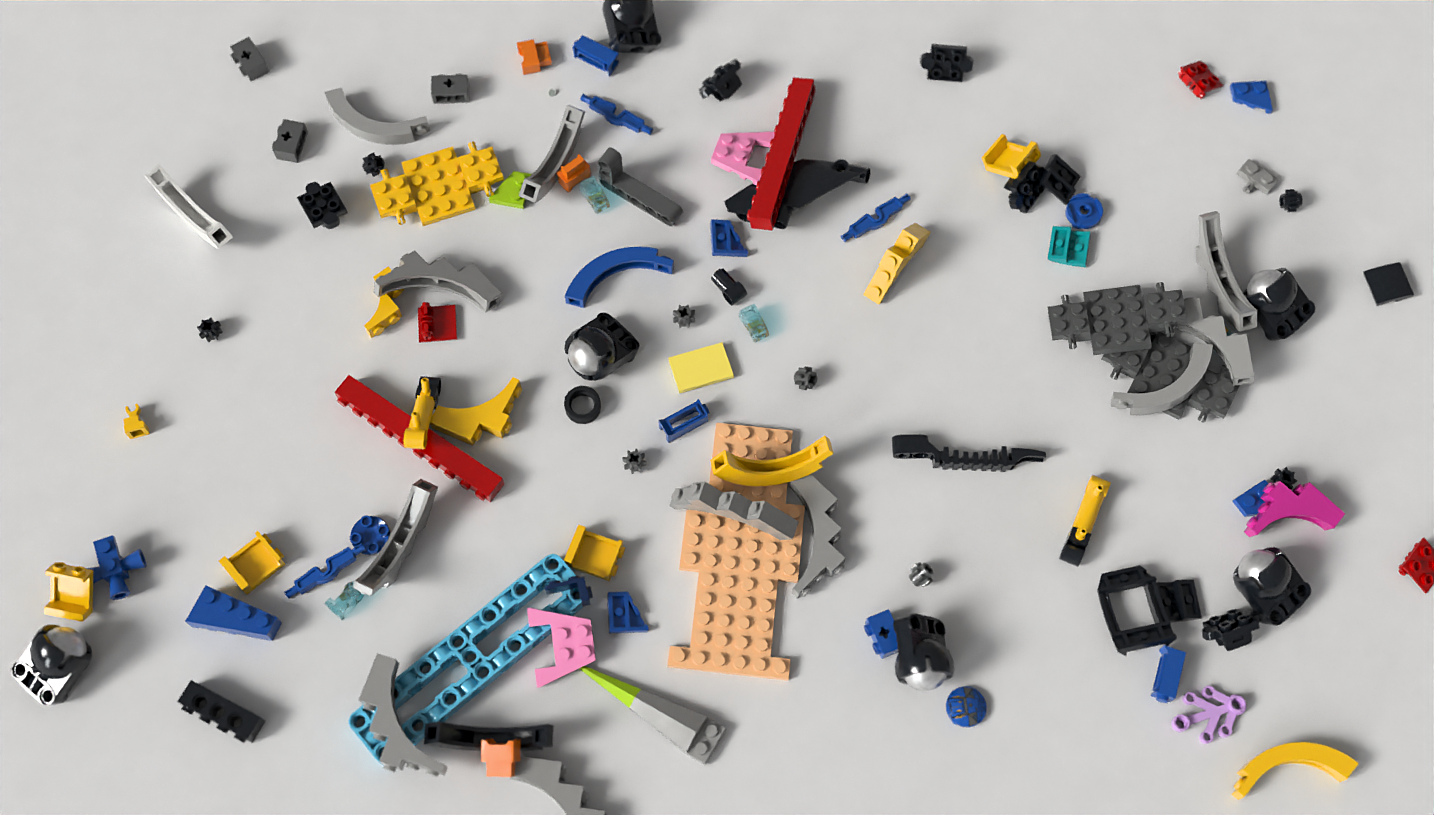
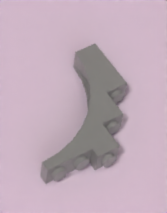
(440, 274)
(1220, 279)
(1232, 349)
(732, 505)
(400, 543)
(824, 558)
(379, 695)
(547, 777)

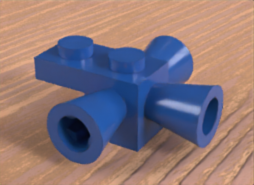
(114, 567)

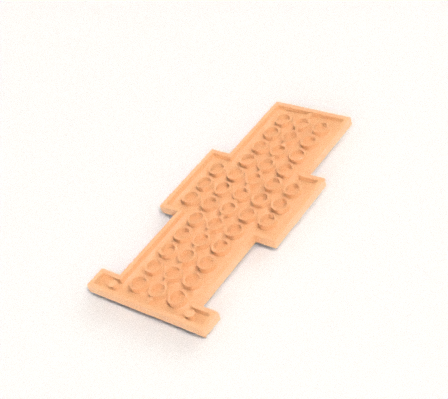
(739, 568)

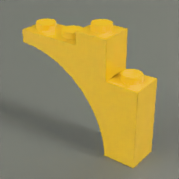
(895, 259)
(468, 423)

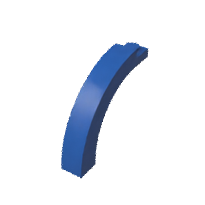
(611, 263)

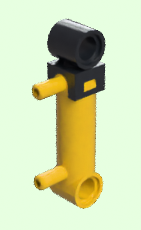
(426, 401)
(1084, 521)

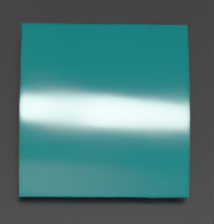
(1069, 246)

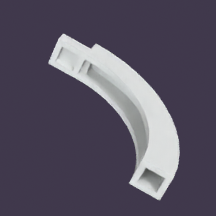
(190, 212)

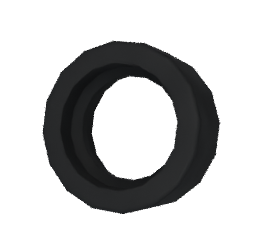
(586, 391)

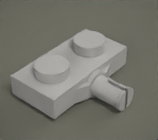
(1256, 177)

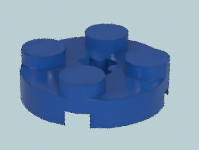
(1080, 220)

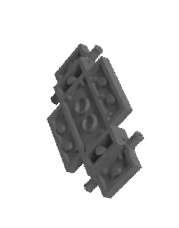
(1117, 318)
(1166, 363)

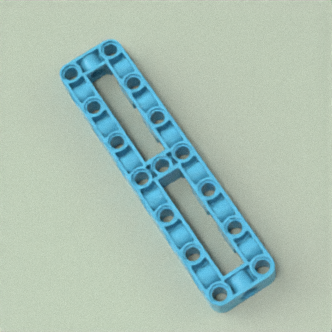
(472, 632)

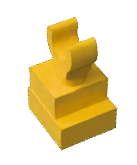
(133, 425)

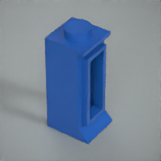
(595, 54)
(674, 433)
(1168, 674)

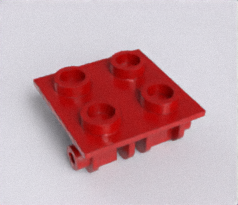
(1201, 77)
(436, 323)
(1420, 565)

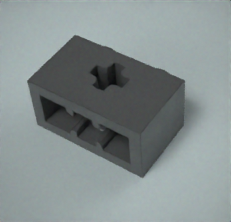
(249, 58)
(450, 89)
(290, 140)

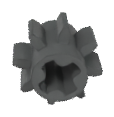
(679, 314)
(805, 378)
(632, 465)
(921, 574)

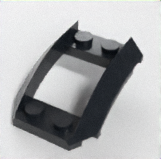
(1138, 637)

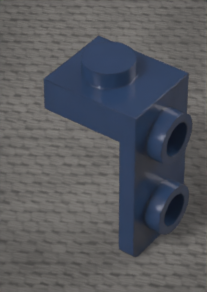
(572, 583)

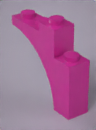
(1302, 503)

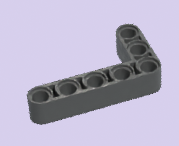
(634, 191)

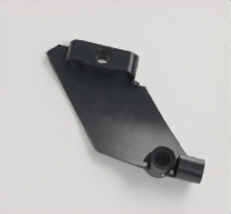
(806, 183)

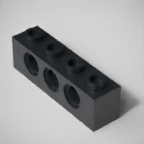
(195, 693)

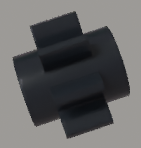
(373, 164)
(1290, 200)
(209, 324)
(1284, 474)

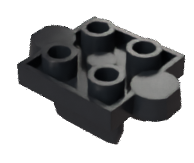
(946, 62)
(723, 74)
(1025, 187)
(322, 205)
(1232, 628)

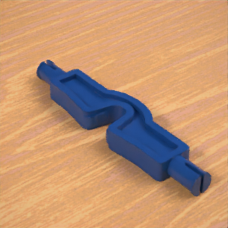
(608, 109)
(868, 223)
(334, 566)

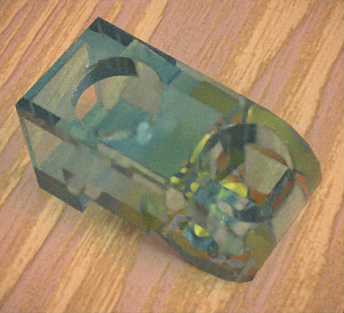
(594, 195)
(754, 323)
(345, 601)

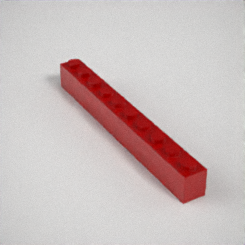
(781, 154)
(438, 450)

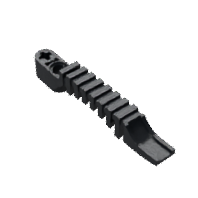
(919, 447)

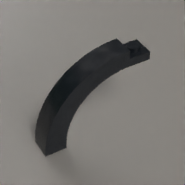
(469, 737)

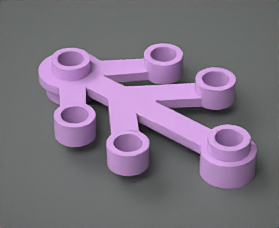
(1212, 713)

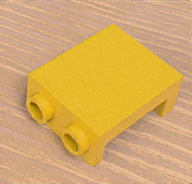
(1009, 158)
(594, 554)
(253, 563)
(70, 592)

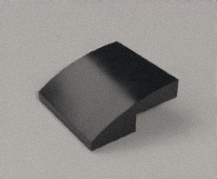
(1059, 179)
(1388, 283)
(1180, 600)

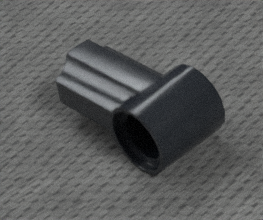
(731, 290)

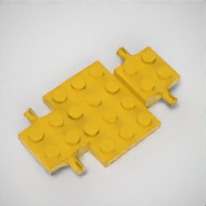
(437, 184)

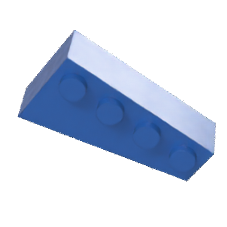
(226, 614)

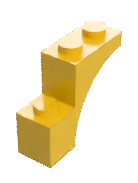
(387, 310)

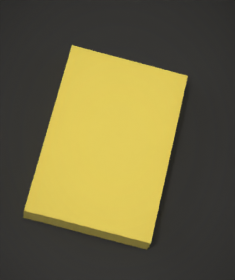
(700, 367)

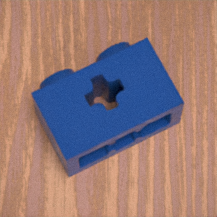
(882, 622)

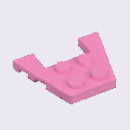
(734, 152)
(571, 643)

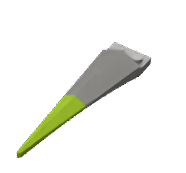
(684, 727)

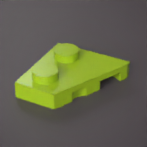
(508, 192)

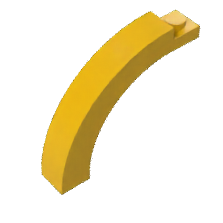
(773, 471)
(1312, 754)

